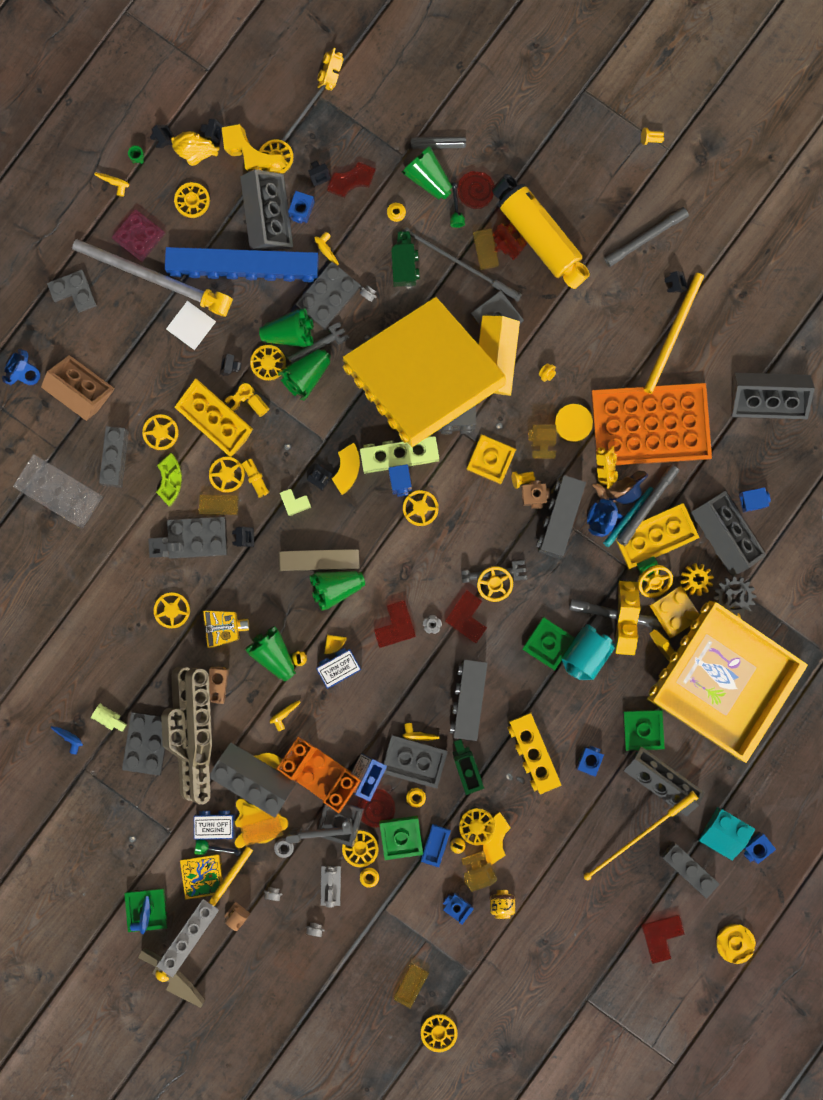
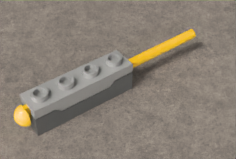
(196, 925)

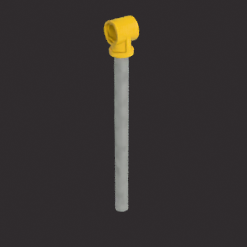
(217, 303)

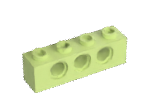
(371, 465)

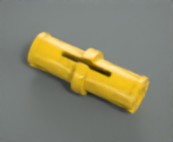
(255, 478)

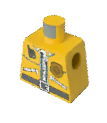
(223, 627)

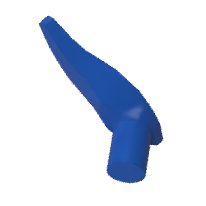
(68, 736)
(144, 918)

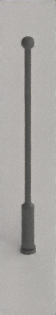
(495, 283)

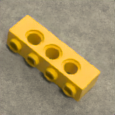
(550, 779)

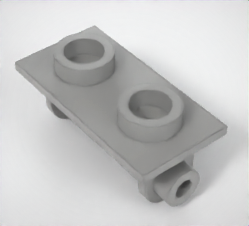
(330, 885)

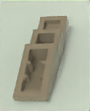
(318, 560)
(179, 984)

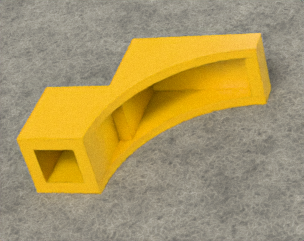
(236, 143)
(627, 620)

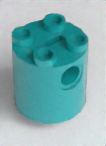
(587, 654)

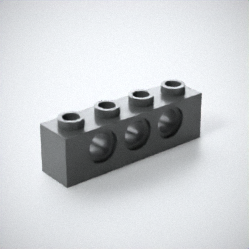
(662, 779)

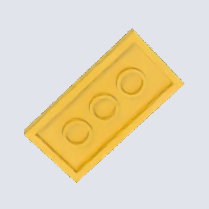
(659, 536)

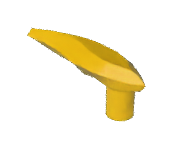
(114, 181)
(324, 248)
(277, 718)
(417, 736)

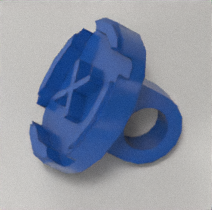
(17, 368)
(603, 518)

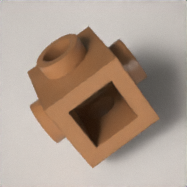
(529, 499)

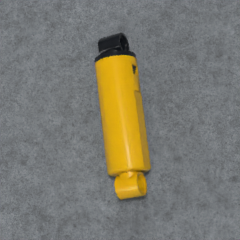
(540, 231)

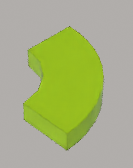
(171, 479)

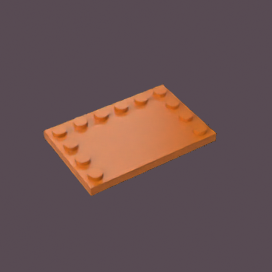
(653, 426)

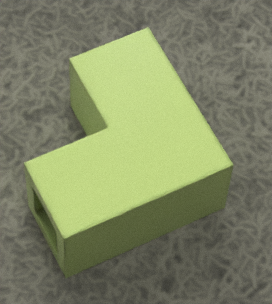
(294, 505)

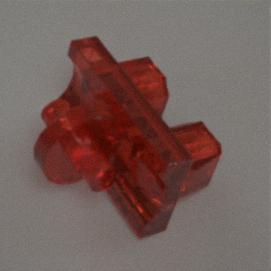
(507, 242)

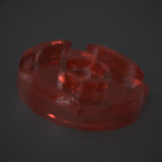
(475, 190)
(378, 809)

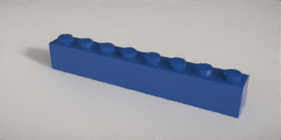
(241, 263)

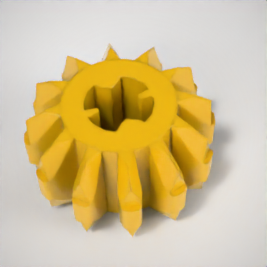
(700, 574)

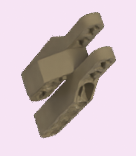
(189, 748)

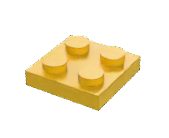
(675, 611)

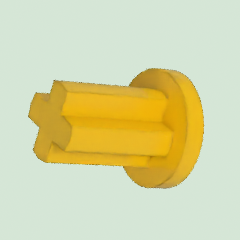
(651, 136)
(524, 478)

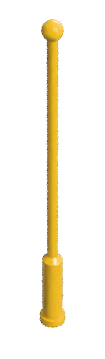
(671, 812)

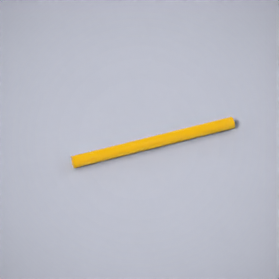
(673, 333)

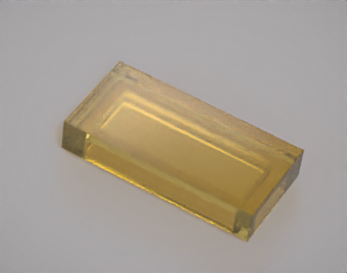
(485, 249)
(218, 505)
(261, 831)
(411, 985)

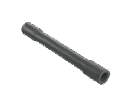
(672, 220)
(630, 529)
(586, 607)

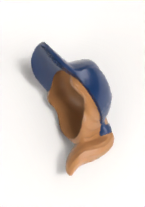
(623, 491)

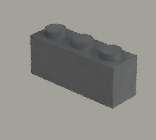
(114, 457)
(689, 870)

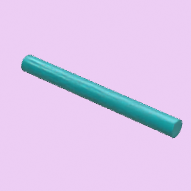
(626, 520)

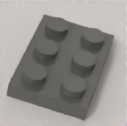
(328, 295)
(198, 537)
(144, 745)
(414, 761)

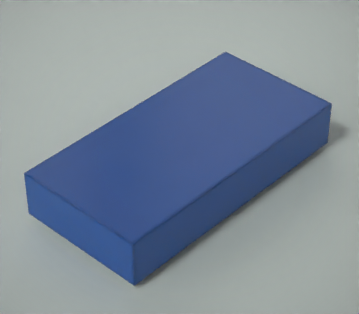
(435, 845)

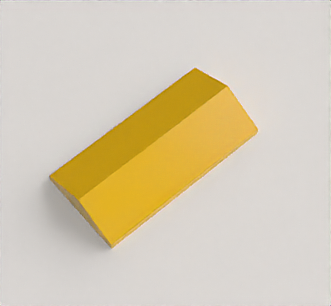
(499, 341)
(214, 418)

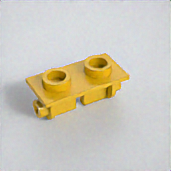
(331, 61)
(606, 475)

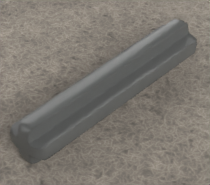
(438, 142)

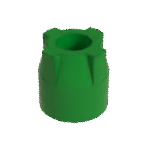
(133, 151)

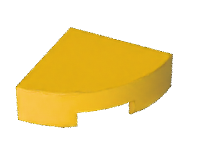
(334, 644)

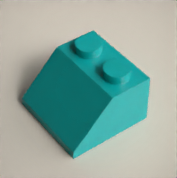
(726, 834)

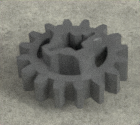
(740, 590)

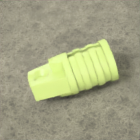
(108, 718)

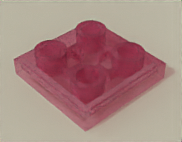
(138, 235)

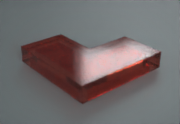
(462, 618)
(399, 630)
(656, 935)

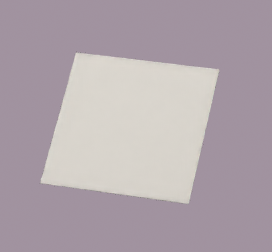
(190, 325)

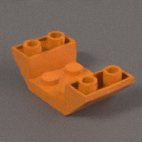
(319, 774)

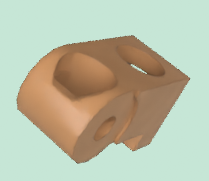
(217, 684)
(236, 916)

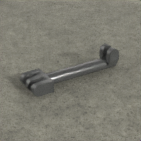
(335, 335)
(466, 576)
(297, 834)

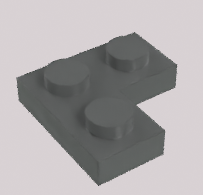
(75, 286)

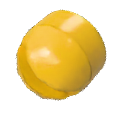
(303, 657)
(459, 841)

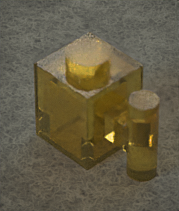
(543, 436)
(479, 875)

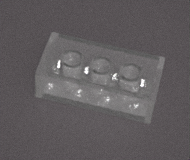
(58, 491)

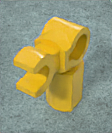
(247, 392)

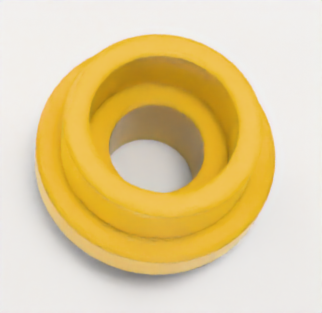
(396, 217)
(547, 372)
(420, 802)
(364, 881)

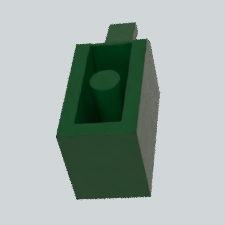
(404, 261)
(467, 768)

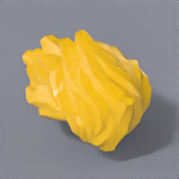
(193, 147)

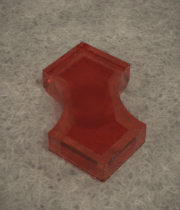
(343, 183)

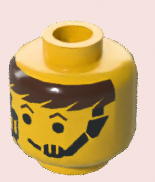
(502, 904)

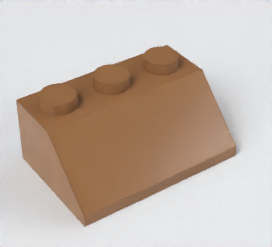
(77, 387)

